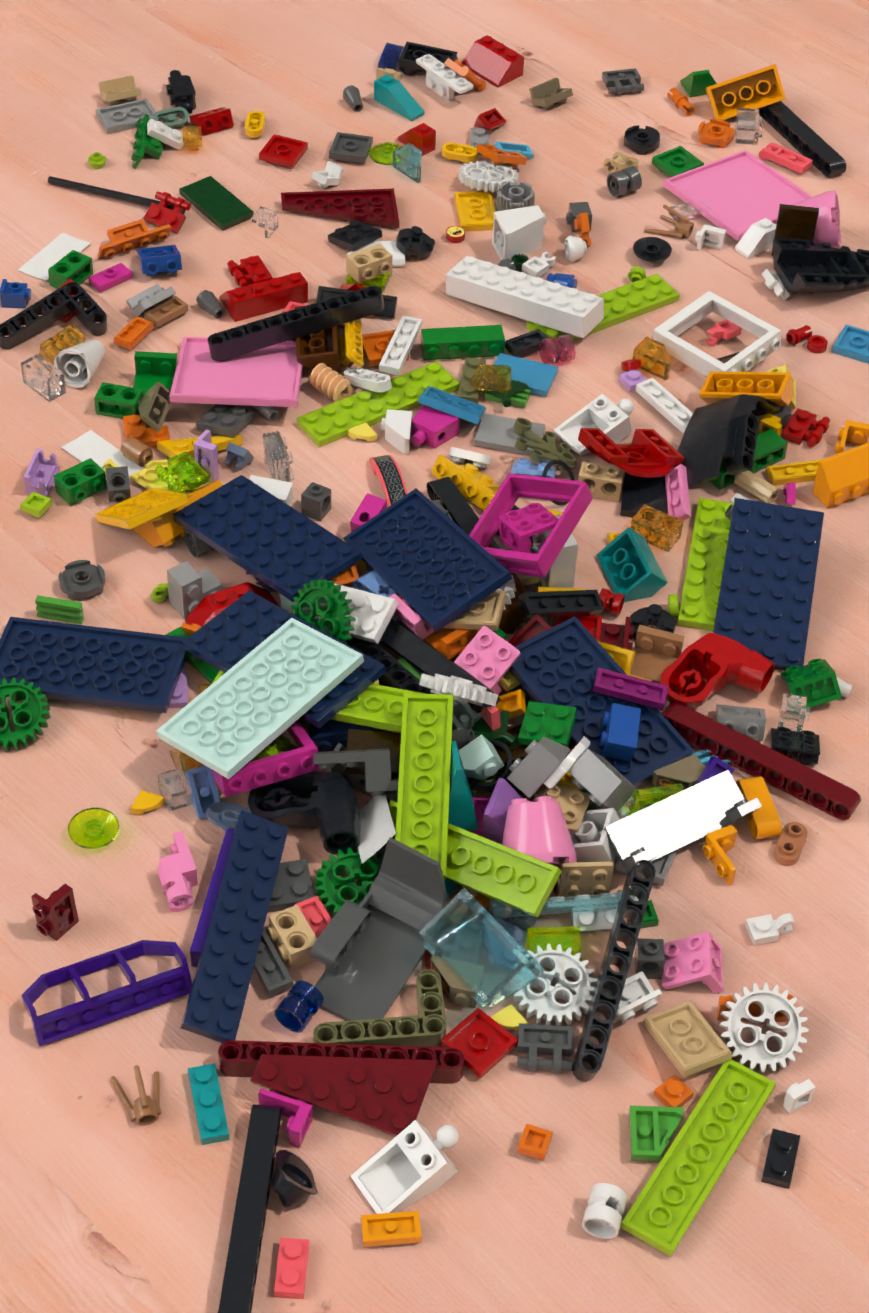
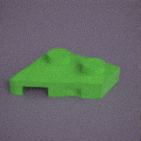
(652, 1130)

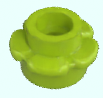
(96, 160)
(636, 273)

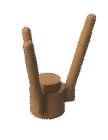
(682, 226)
(145, 1109)

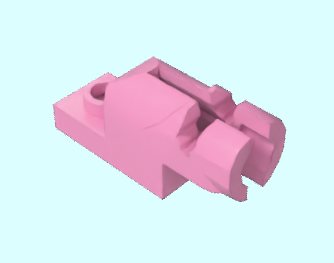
(178, 874)

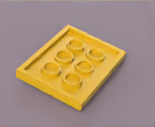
(141, 508)

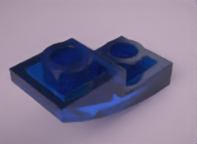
(390, 56)

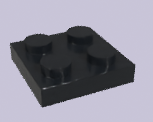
(354, 235)

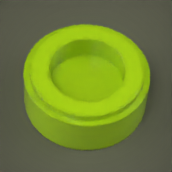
(673, 605)

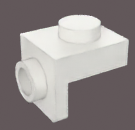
(330, 176)
(710, 237)

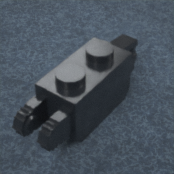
(181, 91)

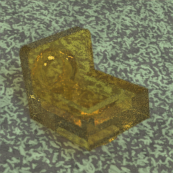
(192, 137)

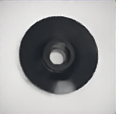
(652, 249)

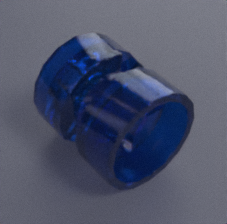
(299, 1006)

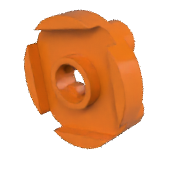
(716, 133)

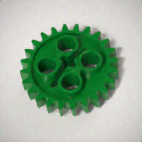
(325, 608)
(34, 709)
(354, 886)

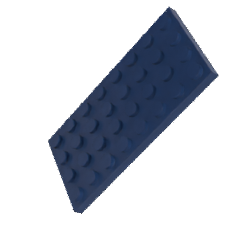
(266, 536)
(427, 559)
(769, 579)
(250, 622)
(93, 663)
(562, 670)

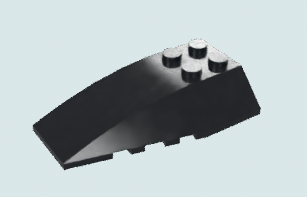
(819, 267)

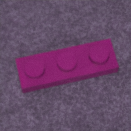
(630, 688)

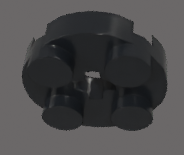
(642, 139)
(415, 242)
(652, 616)

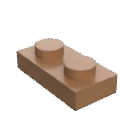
(166, 311)

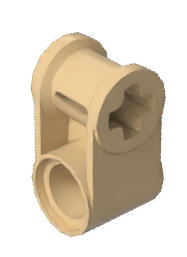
(618, 162)

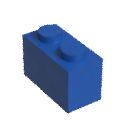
(621, 732)

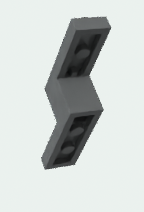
(376, 767)

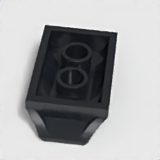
(413, 51)

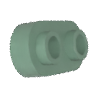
(169, 117)

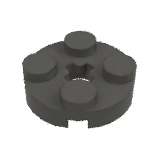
(91, 585)

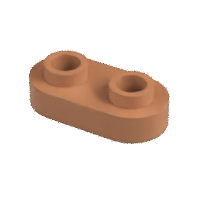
(793, 839)

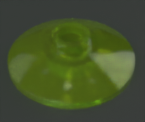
(383, 153)
(93, 828)

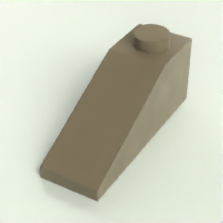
(155, 406)

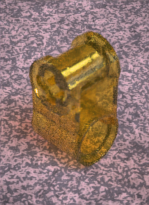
(495, 378)

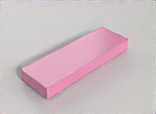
(678, 493)

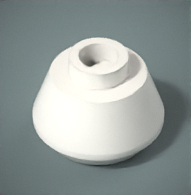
(574, 248)

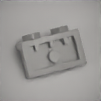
(149, 299)
(743, 720)

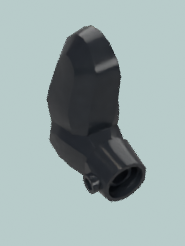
(312, 802)

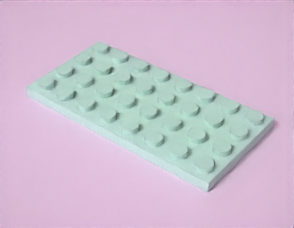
(259, 697)

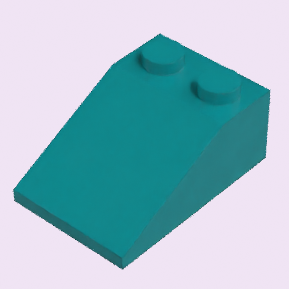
(461, 803)

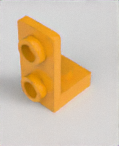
(853, 432)
(715, 847)

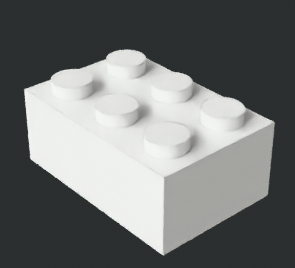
(563, 569)

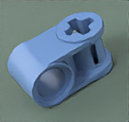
(374, 584)

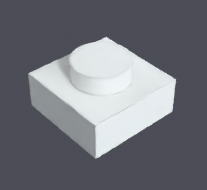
(798, 1096)

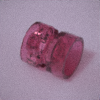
(559, 349)

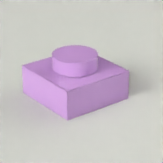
(631, 379)

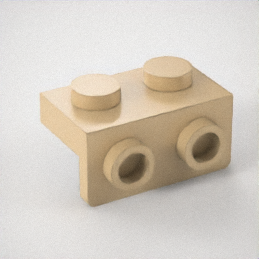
(119, 88)

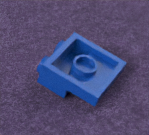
(159, 259)

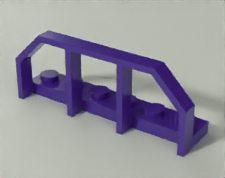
(112, 1004)

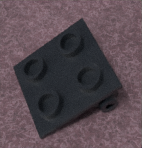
(801, 742)

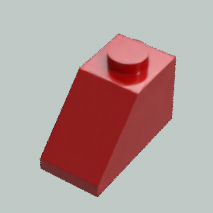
(421, 137)

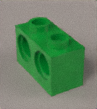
(72, 266)
(117, 400)
(80, 481)

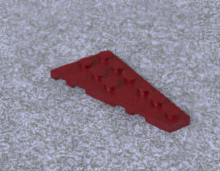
(366, 205)
(365, 1090)

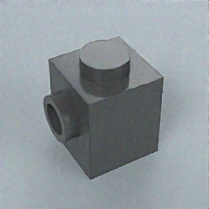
(575, 209)

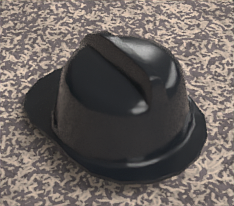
(292, 1179)

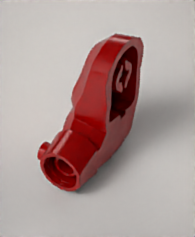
(710, 665)

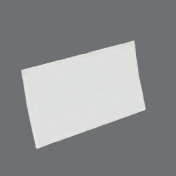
(51, 254)
(99, 450)
(375, 827)

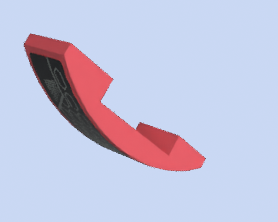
(389, 478)

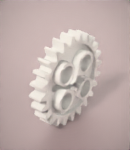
(486, 175)
(462, 689)
(562, 966)
(757, 1050)

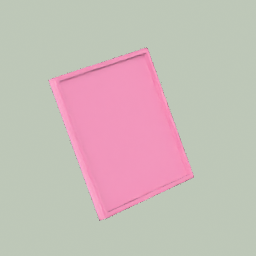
(737, 190)
(253, 379)

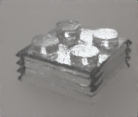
(277, 458)

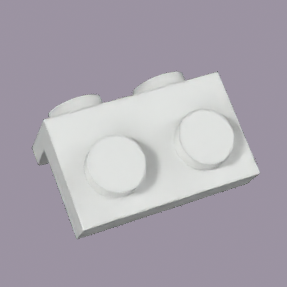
(635, 996)

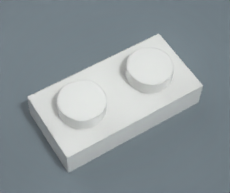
(165, 134)

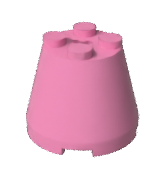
(828, 218)
(539, 830)

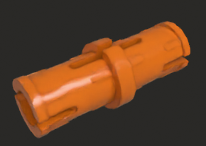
(681, 102)

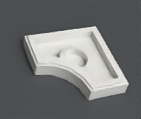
(566, 764)

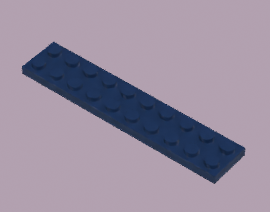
(235, 929)

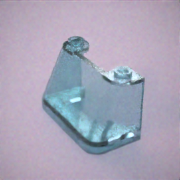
(480, 950)

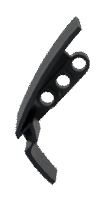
(725, 433)

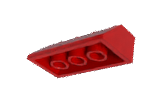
(265, 296)

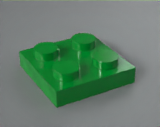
(676, 161)
(547, 721)

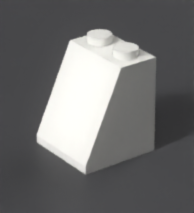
(518, 231)

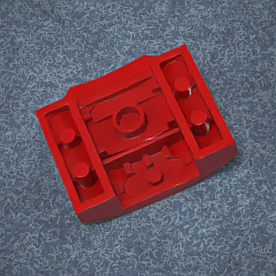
(645, 457)

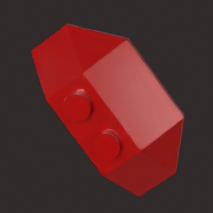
(215, 603)

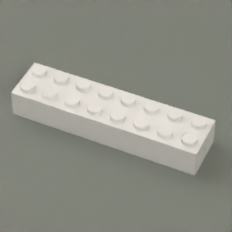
(525, 296)

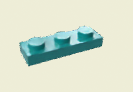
(208, 1104)

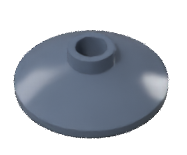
(225, 814)

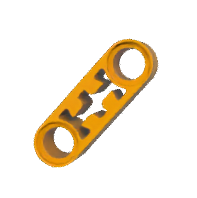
(764, 821)

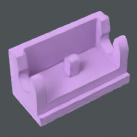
(40, 473)

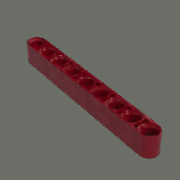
(763, 761)
(247, 1051)

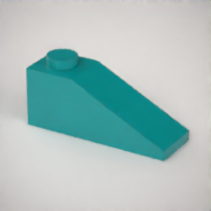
(395, 97)

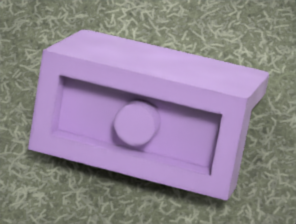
(207, 455)

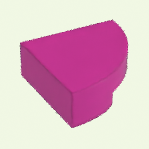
(790, 491)

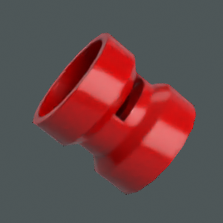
(612, 602)

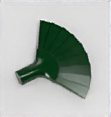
(517, 386)
(481, 727)

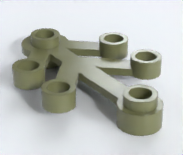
(547, 444)

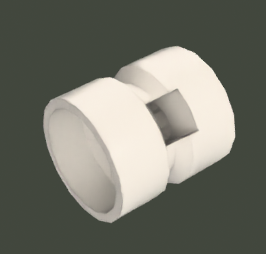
(604, 1211)

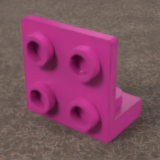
(521, 524)

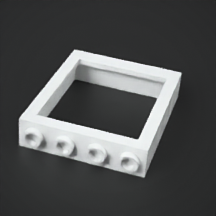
(667, 334)

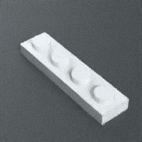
(400, 345)
(665, 403)

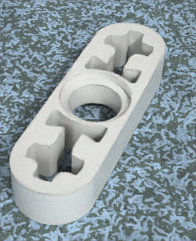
(368, 379)

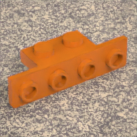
(130, 236)

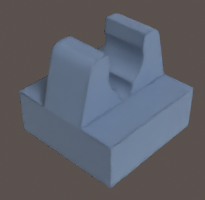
(238, 453)

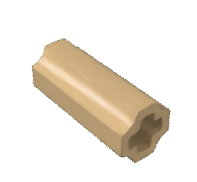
(757, 486)

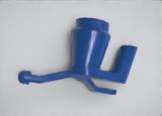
(563, 279)

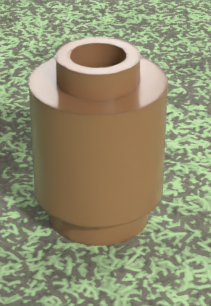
(136, 451)

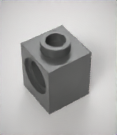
(117, 476)
(316, 501)
(649, 957)

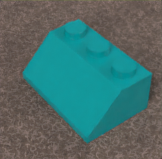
(631, 566)

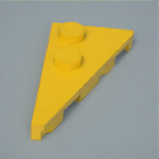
(174, 447)

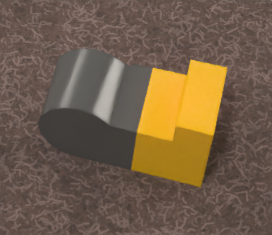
(775, 420)

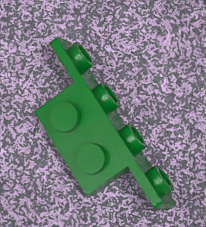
(145, 143)

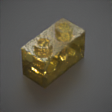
(63, 339)
(657, 527)

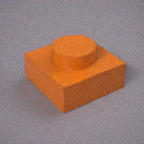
(673, 1092)
(534, 1142)

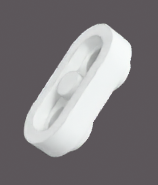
(460, 455)

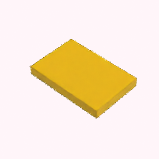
(475, 210)

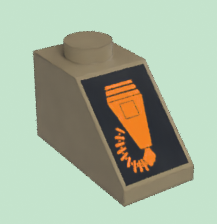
(681, 772)
(453, 985)

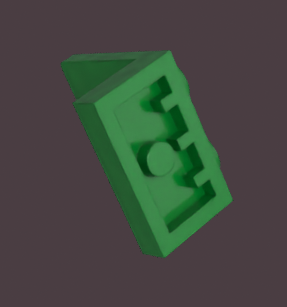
(154, 367)
(814, 681)

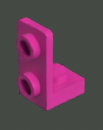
(295, 1109)

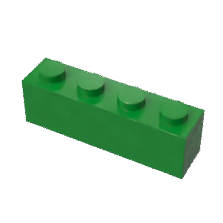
(462, 342)
(768, 451)

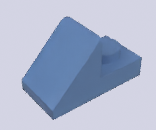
(202, 789)

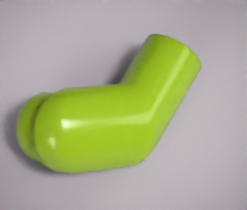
(160, 593)

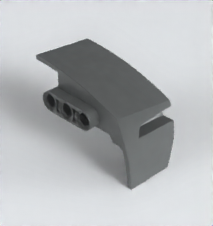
(377, 943)

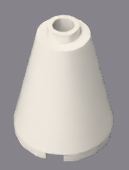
(80, 362)

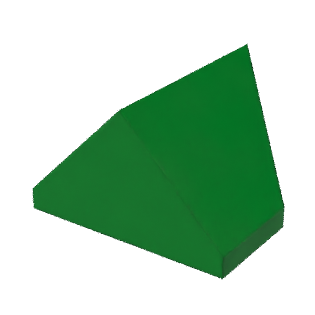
(696, 83)

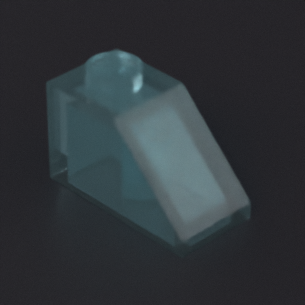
(408, 161)

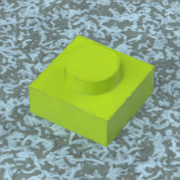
(36, 504)

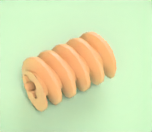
(330, 382)

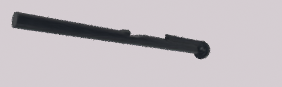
(105, 192)

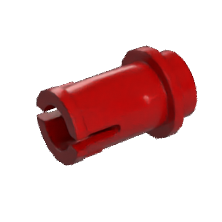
(794, 336)

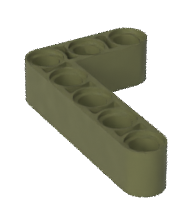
(393, 1029)

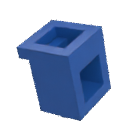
(14, 294)

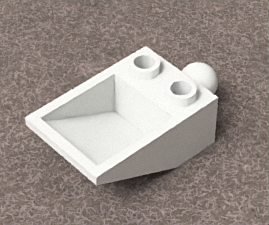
(599, 414)
(398, 1171)

